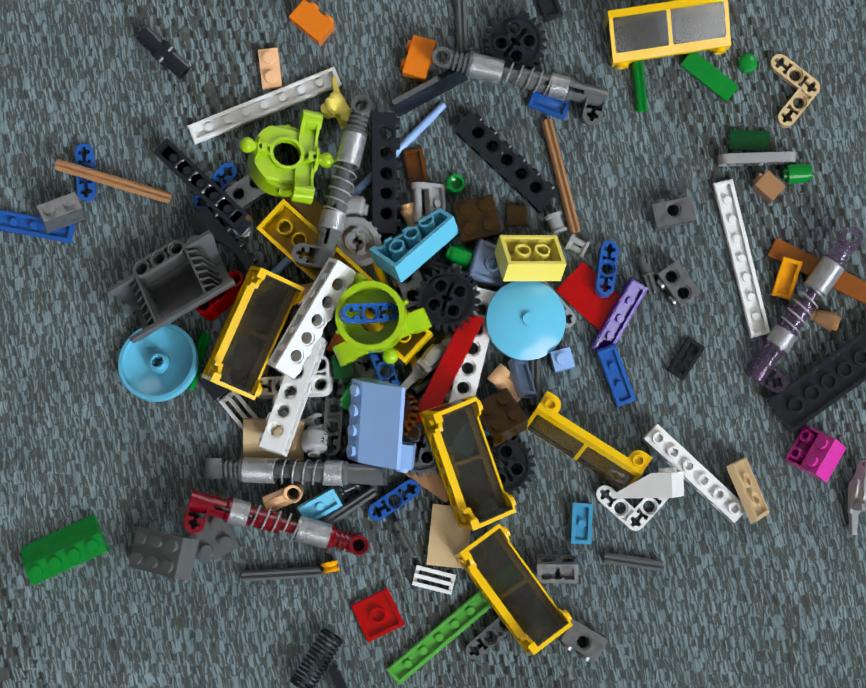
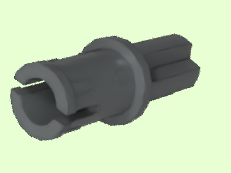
(647, 274)

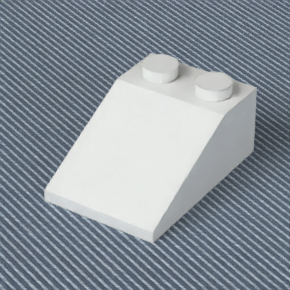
(662, 484)

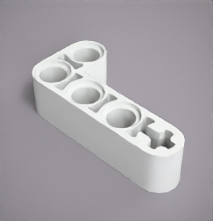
(322, 375)

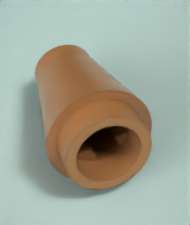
(826, 319)

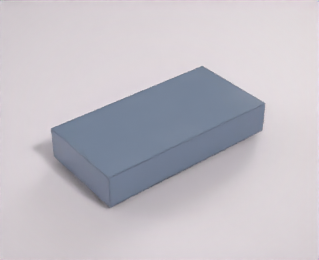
(522, 379)

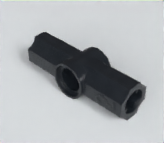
(163, 52)

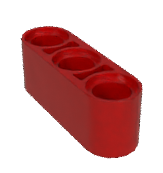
(223, 301)

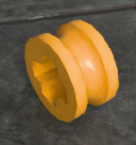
(330, 566)

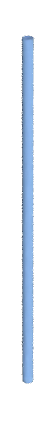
(367, 180)

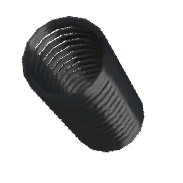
(297, 679)

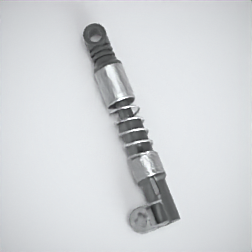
(493, 70)
(348, 158)
(268, 470)

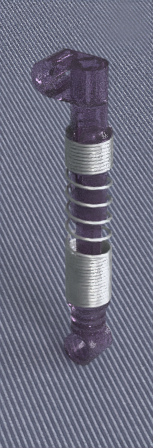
(819, 283)

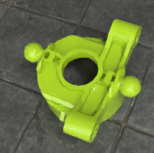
(281, 179)
(360, 341)

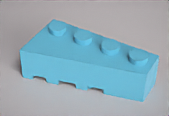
(415, 245)

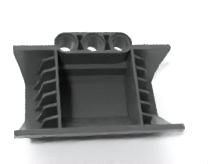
(173, 282)

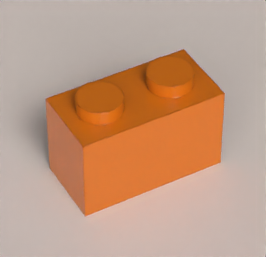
(312, 22)
(418, 59)

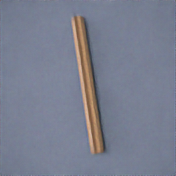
(560, 175)
(113, 181)

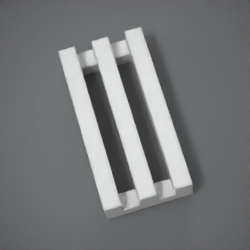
(229, 398)
(438, 589)

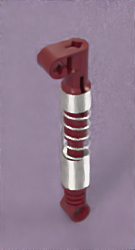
(305, 530)

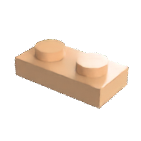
(270, 68)

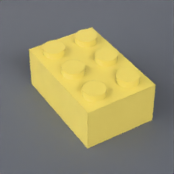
(530, 258)

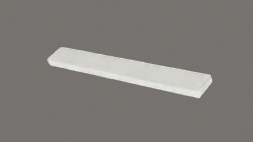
(263, 106)
(741, 258)

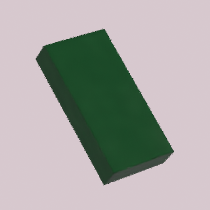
(749, 140)

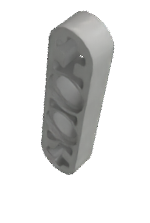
(756, 159)

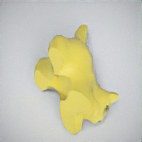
(336, 106)

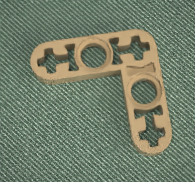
(801, 92)

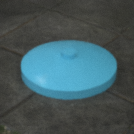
(525, 320)
(159, 364)

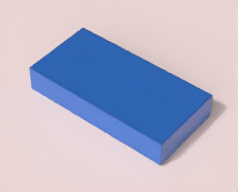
(549, 106)

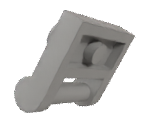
(434, 198)

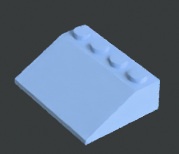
(375, 423)

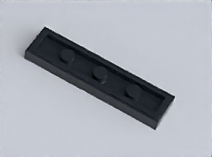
(427, 91)

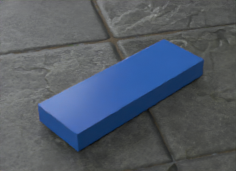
(615, 375)

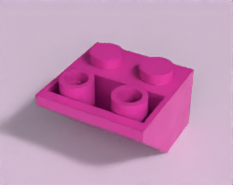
(815, 453)

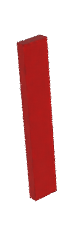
(450, 365)

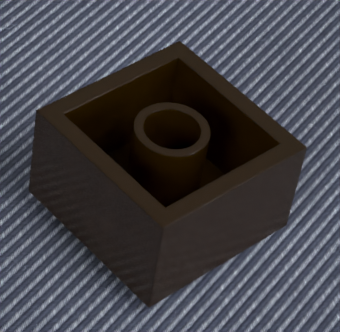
(476, 219)
(502, 418)

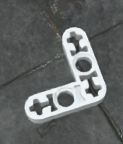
(629, 511)

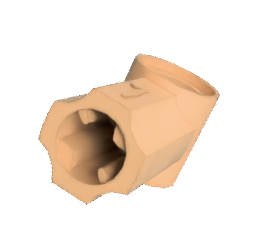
(502, 379)
(282, 498)

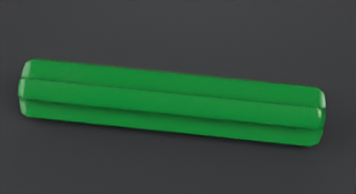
(639, 86)
(202, 344)

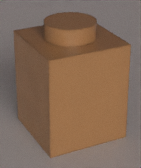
(768, 186)

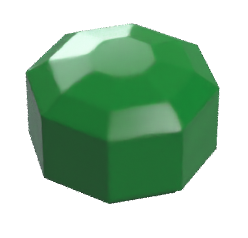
(747, 63)
(454, 184)

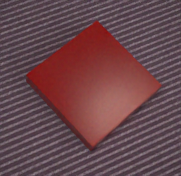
(377, 615)

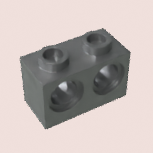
(251, 195)
(682, 281)
(407, 287)
(557, 568)

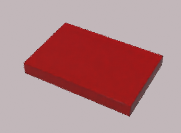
(580, 294)

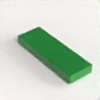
(709, 76)

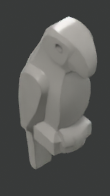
(428, 362)
(857, 496)

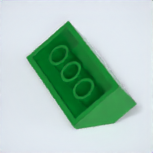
(64, 549)

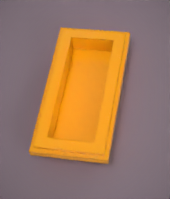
(786, 278)

